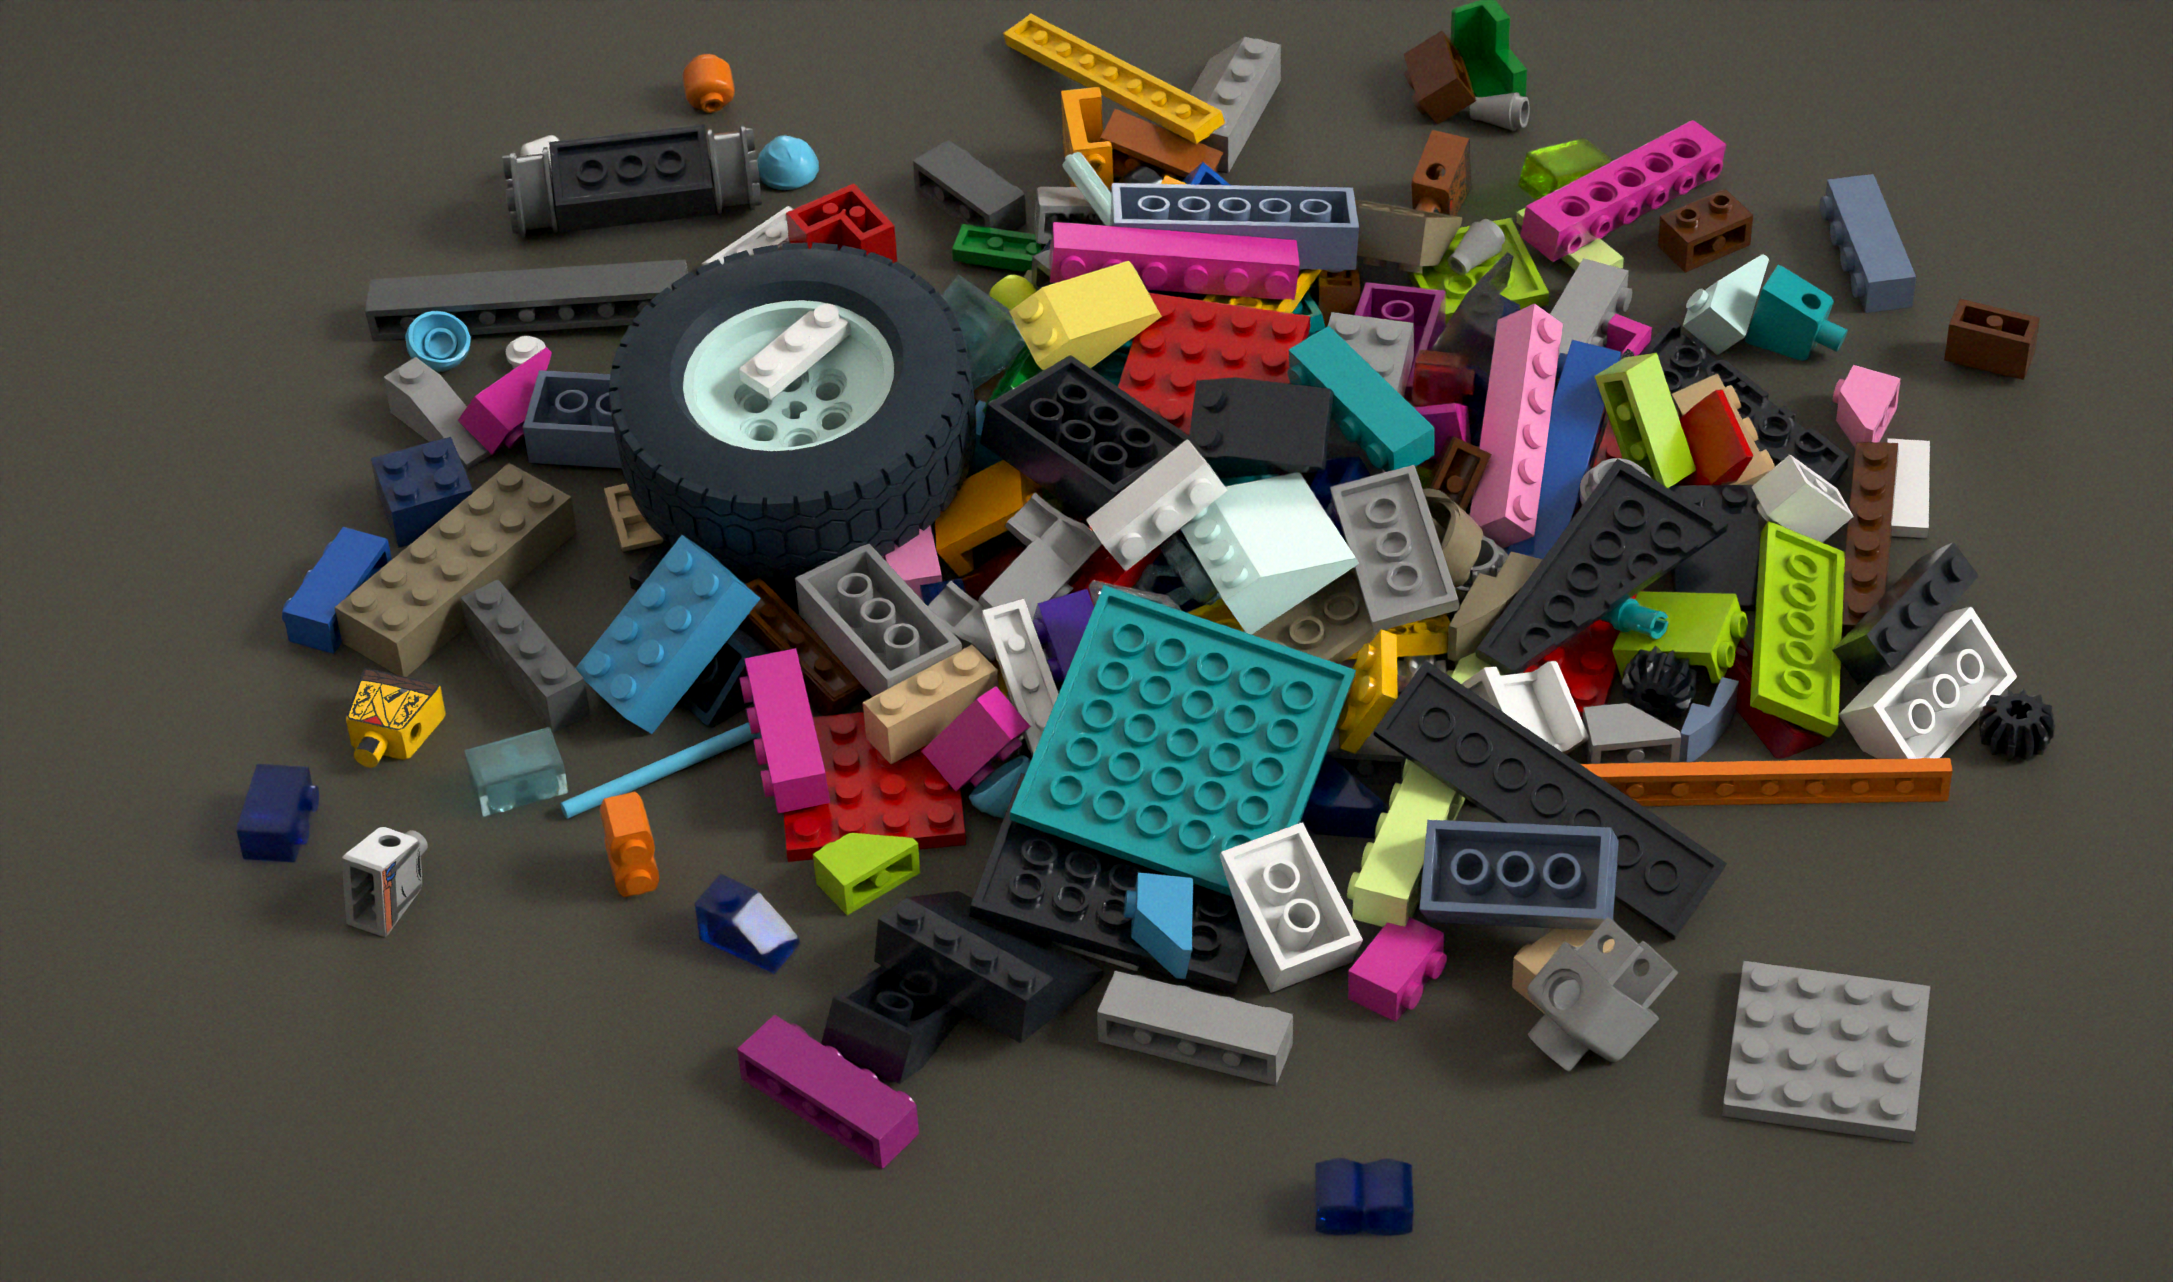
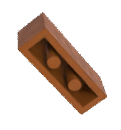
(1149, 145)

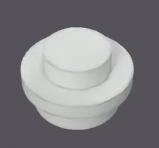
(522, 349)

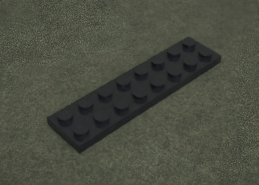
(1532, 782)

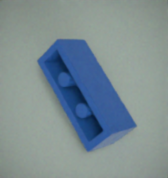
(339, 572)

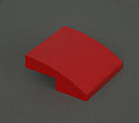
(1714, 442)

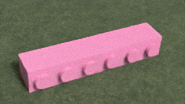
(1517, 424)

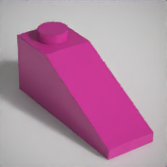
(500, 410)

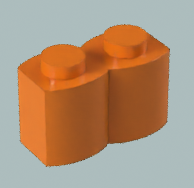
(629, 844)

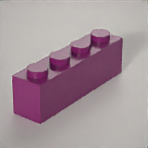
(828, 1091)

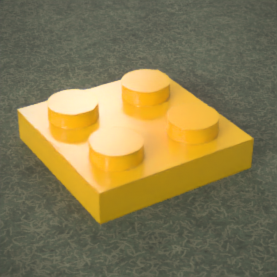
(1371, 692)

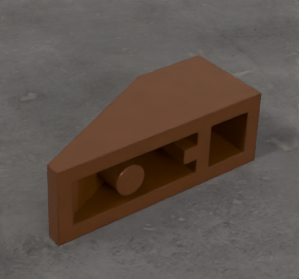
(1338, 292)

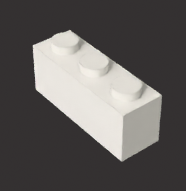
(1156, 505)

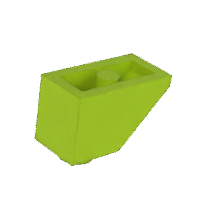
(864, 867)

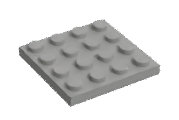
(1827, 1051)

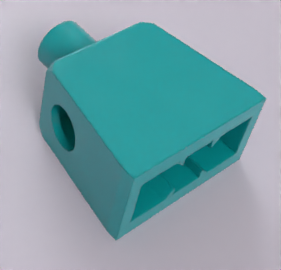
(1793, 317)

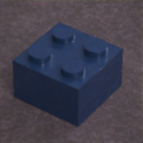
(419, 487)

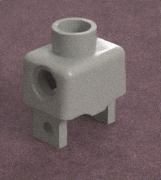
(1597, 996)

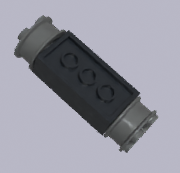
(631, 179)

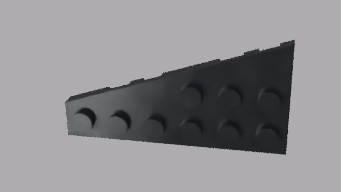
(1687, 363)
(1608, 553)

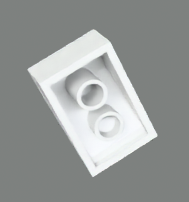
(1289, 907)

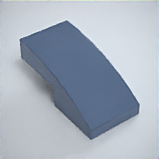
(1707, 724)

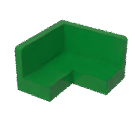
(1482, 37)

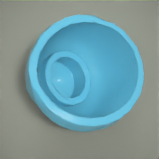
(787, 163)
(438, 340)
(997, 790)

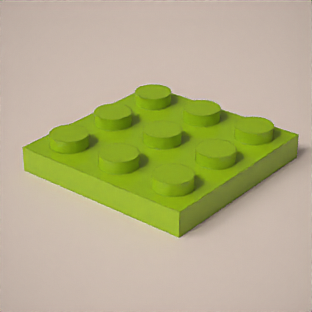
(1524, 282)

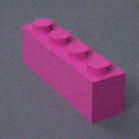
(786, 731)

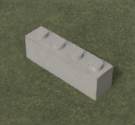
(1590, 303)
(1195, 1027)

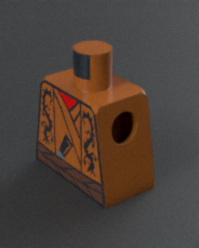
(1445, 193)

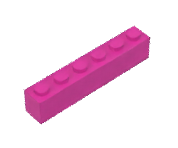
(1179, 259)

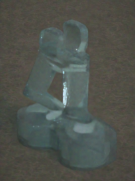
(1183, 564)

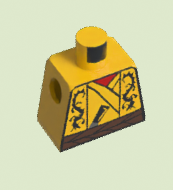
(392, 716)

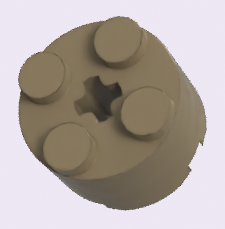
(1457, 534)

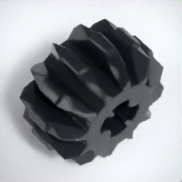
(1659, 683)
(2016, 724)

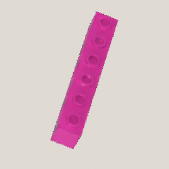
(1622, 190)

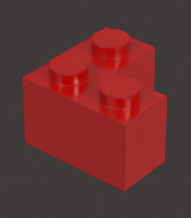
(846, 220)

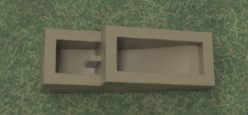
(1486, 604)

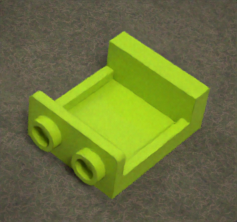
(1699, 629)

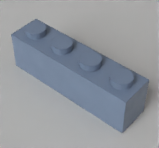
(1868, 243)

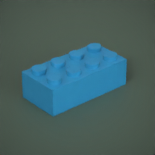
(666, 634)

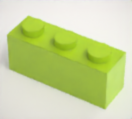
(1645, 418)

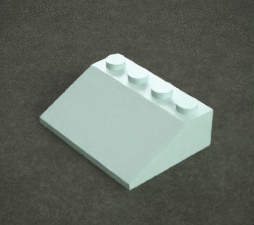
(1268, 547)

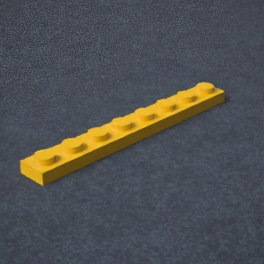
(1115, 77)

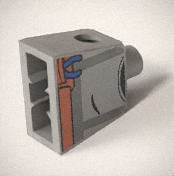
(382, 878)

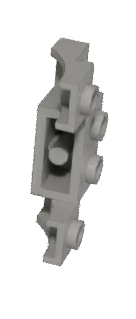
(1040, 573)

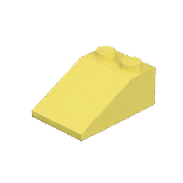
(1085, 316)

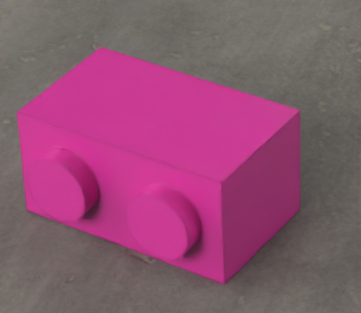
(976, 739)
(1396, 968)

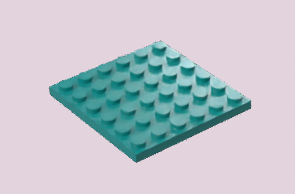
(1179, 739)

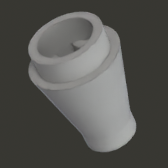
(1502, 110)
(1479, 244)

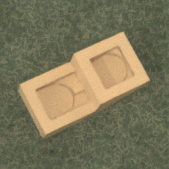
(629, 524)

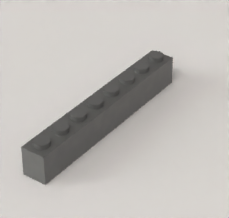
(522, 297)

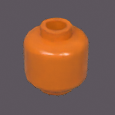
(708, 83)

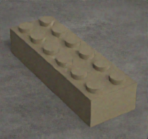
(416, 597)

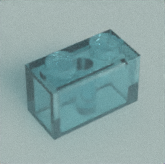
(516, 771)

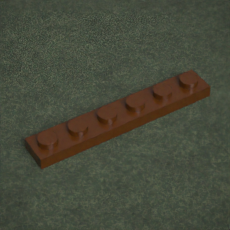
(1869, 529)

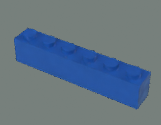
(1571, 443)

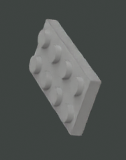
(1397, 548)

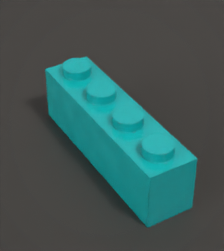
(1363, 402)

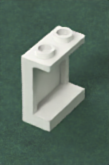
(1536, 701)

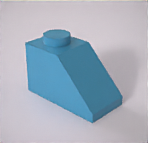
(1162, 919)

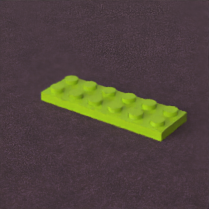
(1798, 629)

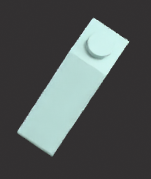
(1725, 309)

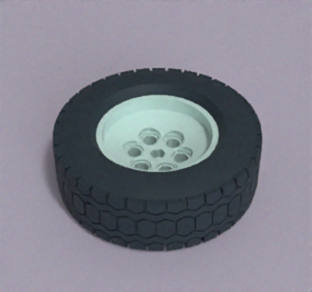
(834, 461)

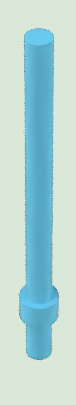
(658, 770)

